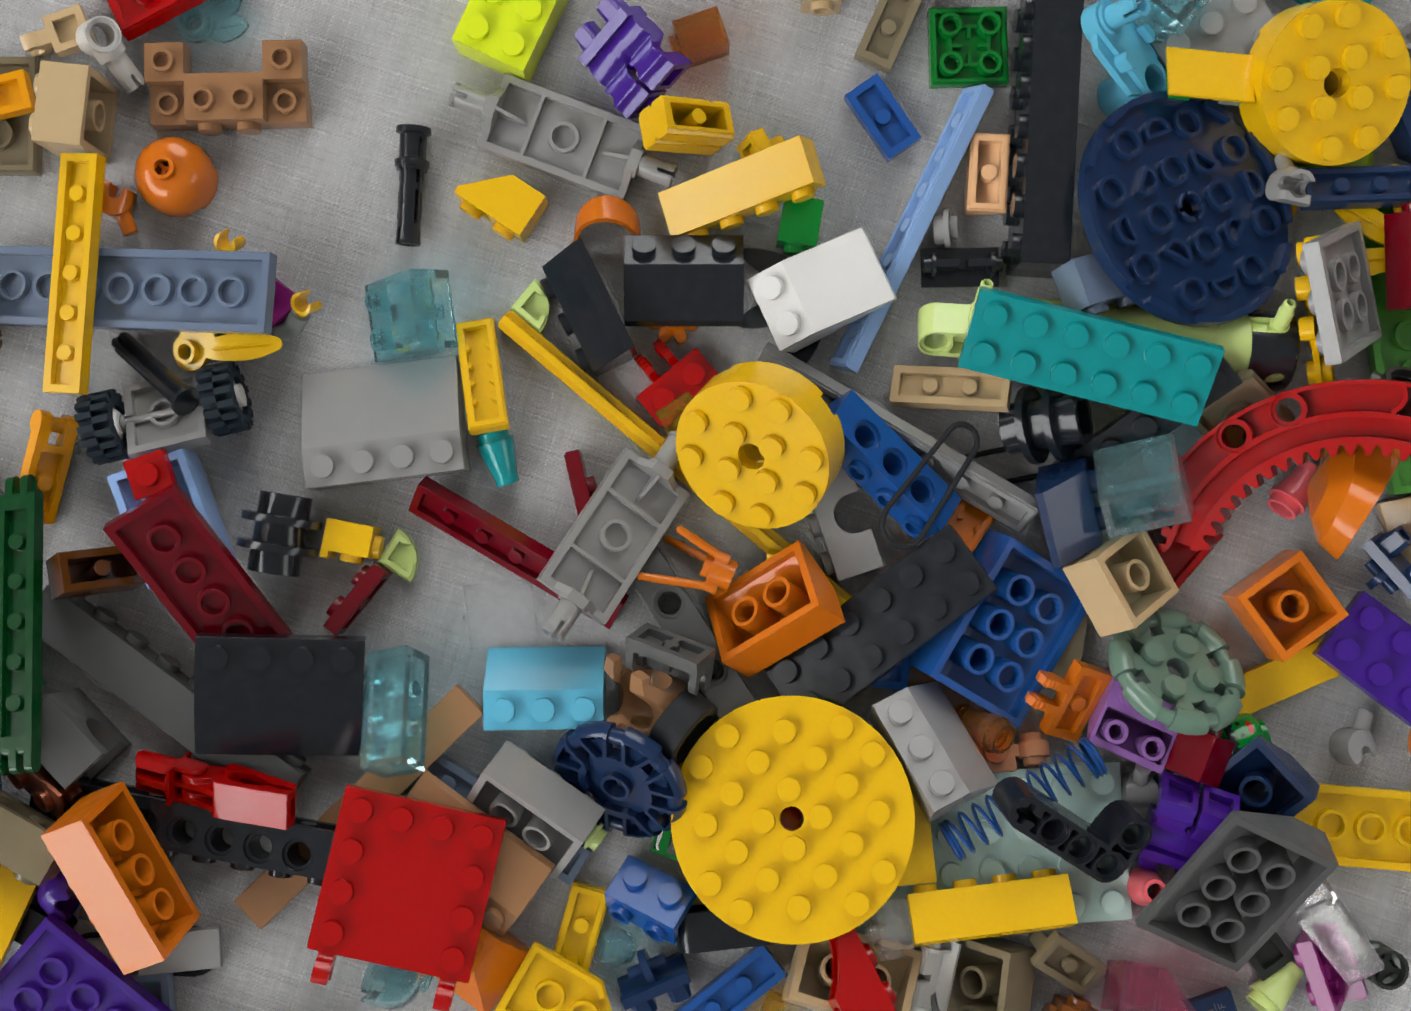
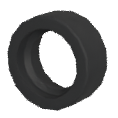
(683, 725)

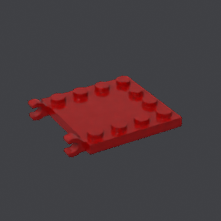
(406, 887)

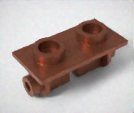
(46, 791)

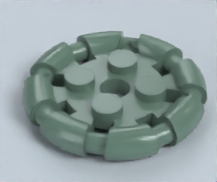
(1190, 657)

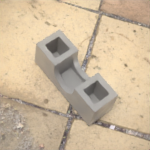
(845, 552)

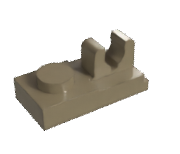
(1066, 961)

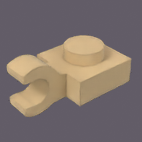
(57, 34)

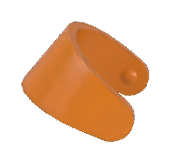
(607, 209)

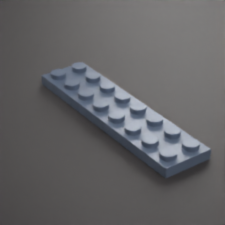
(150, 290)

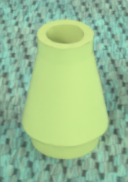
(1276, 990)

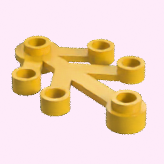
(1316, 369)

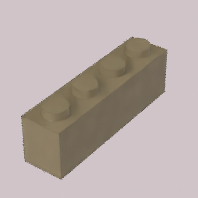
(22, 844)

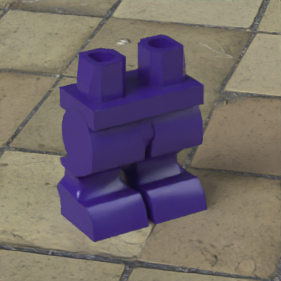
(625, 46)
(1173, 820)

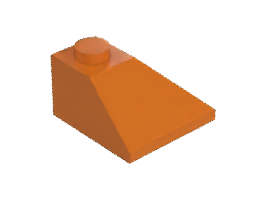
(492, 970)

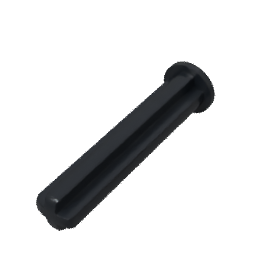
(182, 397)

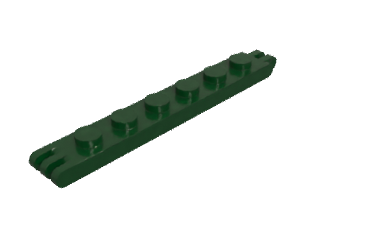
(21, 625)

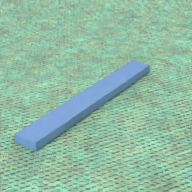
(916, 218)

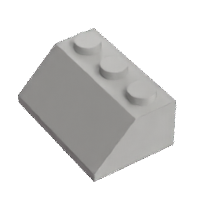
(933, 748)
(537, 805)

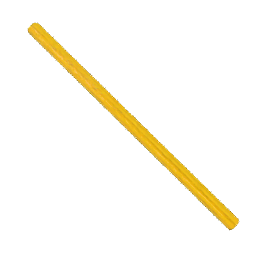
(621, 416)

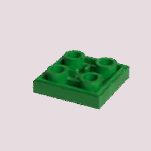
(967, 47)

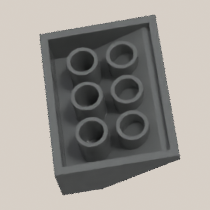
(1240, 886)

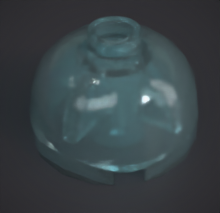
(391, 986)

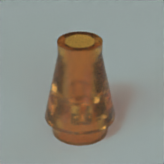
(989, 730)

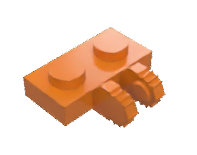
(1074, 700)

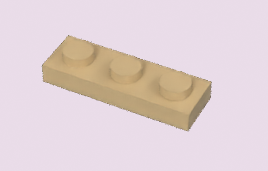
(949, 389)

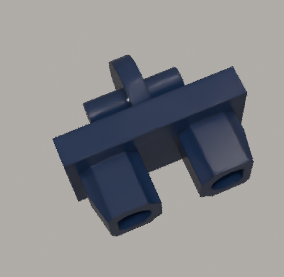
(1388, 563)
(653, 978)

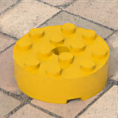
(1363, 91)
(760, 445)

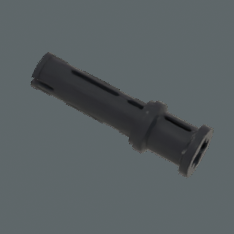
(412, 167)

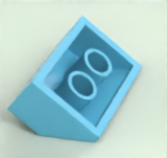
(544, 687)

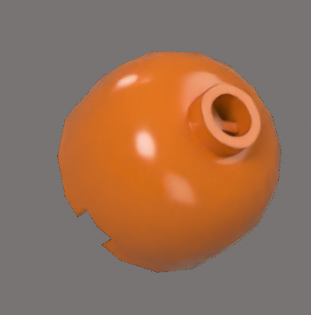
(175, 176)

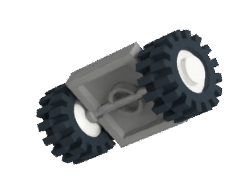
(147, 423)

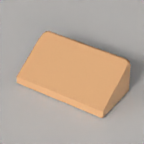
(986, 174)

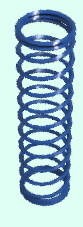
(1090, 758)

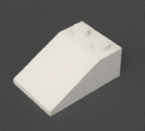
(821, 290)

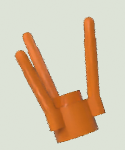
(717, 565)

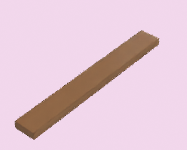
(445, 725)

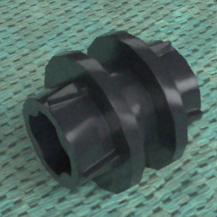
(1045, 424)
(279, 534)

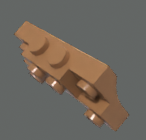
(228, 99)

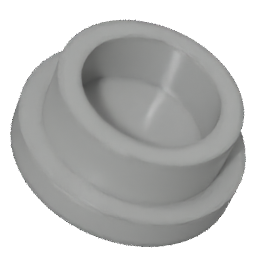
(945, 228)

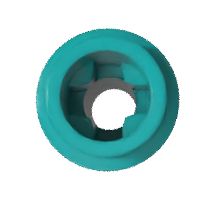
(499, 455)

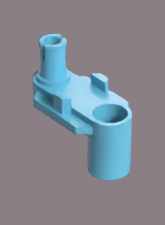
(1123, 51)

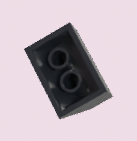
(683, 280)
(587, 310)

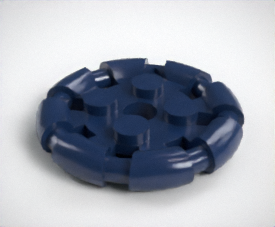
(647, 797)

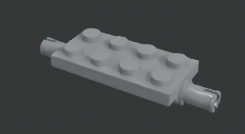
(561, 137)
(613, 537)

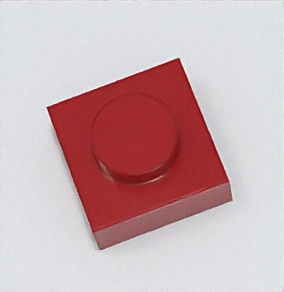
(149, 474)

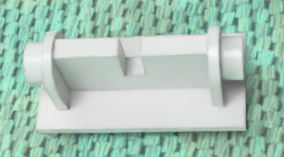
(936, 975)

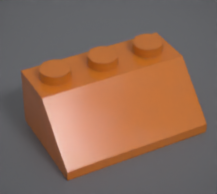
(773, 610)

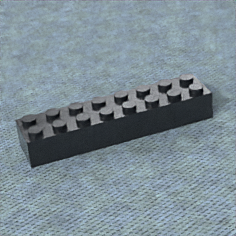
(1043, 136)

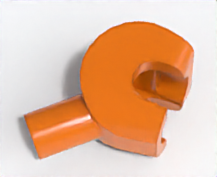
(120, 207)

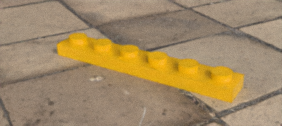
(74, 273)

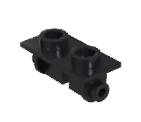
(959, 267)

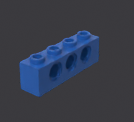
(884, 461)

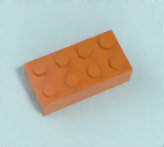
(122, 877)

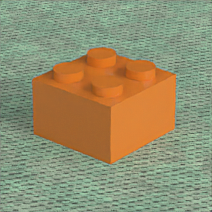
(1285, 605)

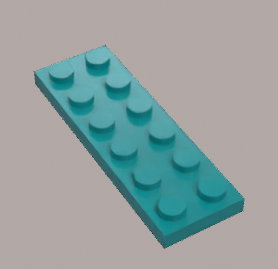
(1090, 356)

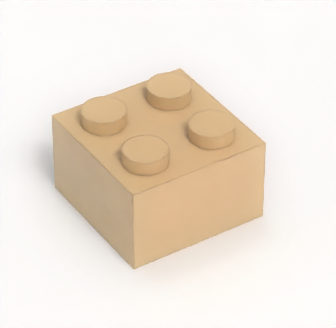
(73, 109)
(1121, 582)

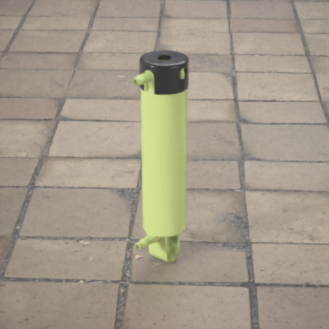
(1258, 341)

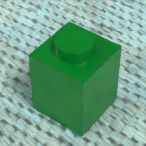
(799, 226)

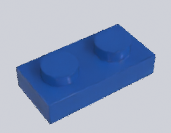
(882, 117)

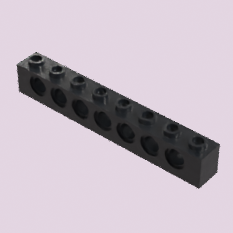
(210, 846)

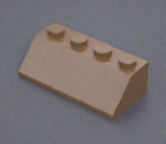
(518, 869)

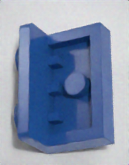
(649, 899)

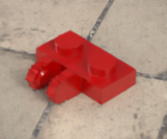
(684, 376)

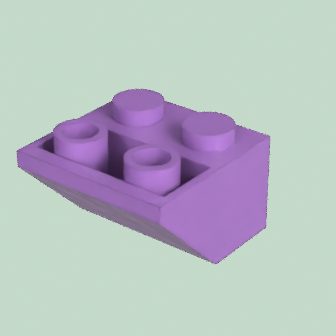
(1127, 733)

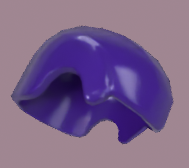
(57, 898)

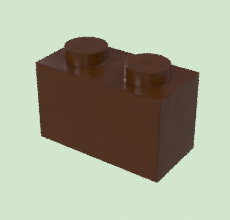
(90, 573)

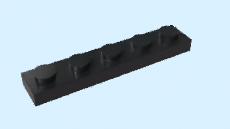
(1137, 426)

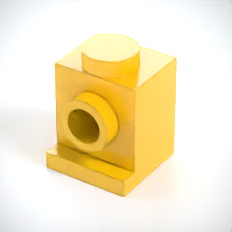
(351, 540)

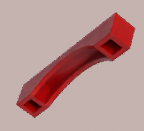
(854, 978)

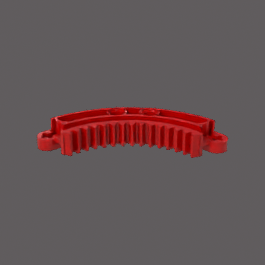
(1331, 416)

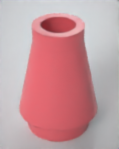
(1290, 494)
(1138, 885)

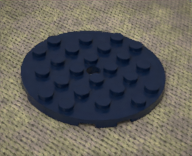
(1163, 259)

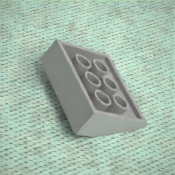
(383, 424)

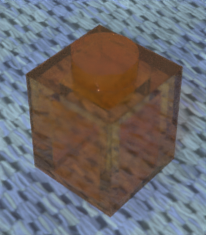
(700, 37)

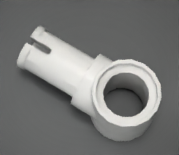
(112, 54)

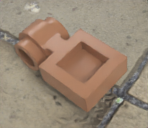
(1030, 749)

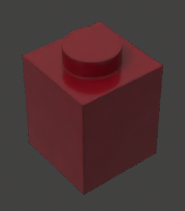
(1201, 757)

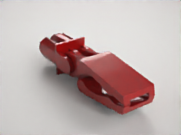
(227, 791)

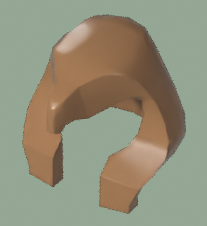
(642, 694)

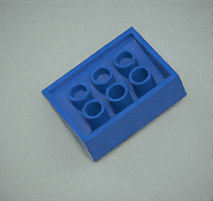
(1010, 635)

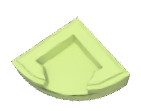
(534, 306)
(401, 556)

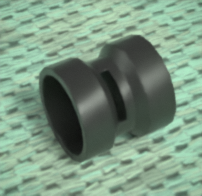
(1395, 969)

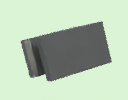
(77, 737)

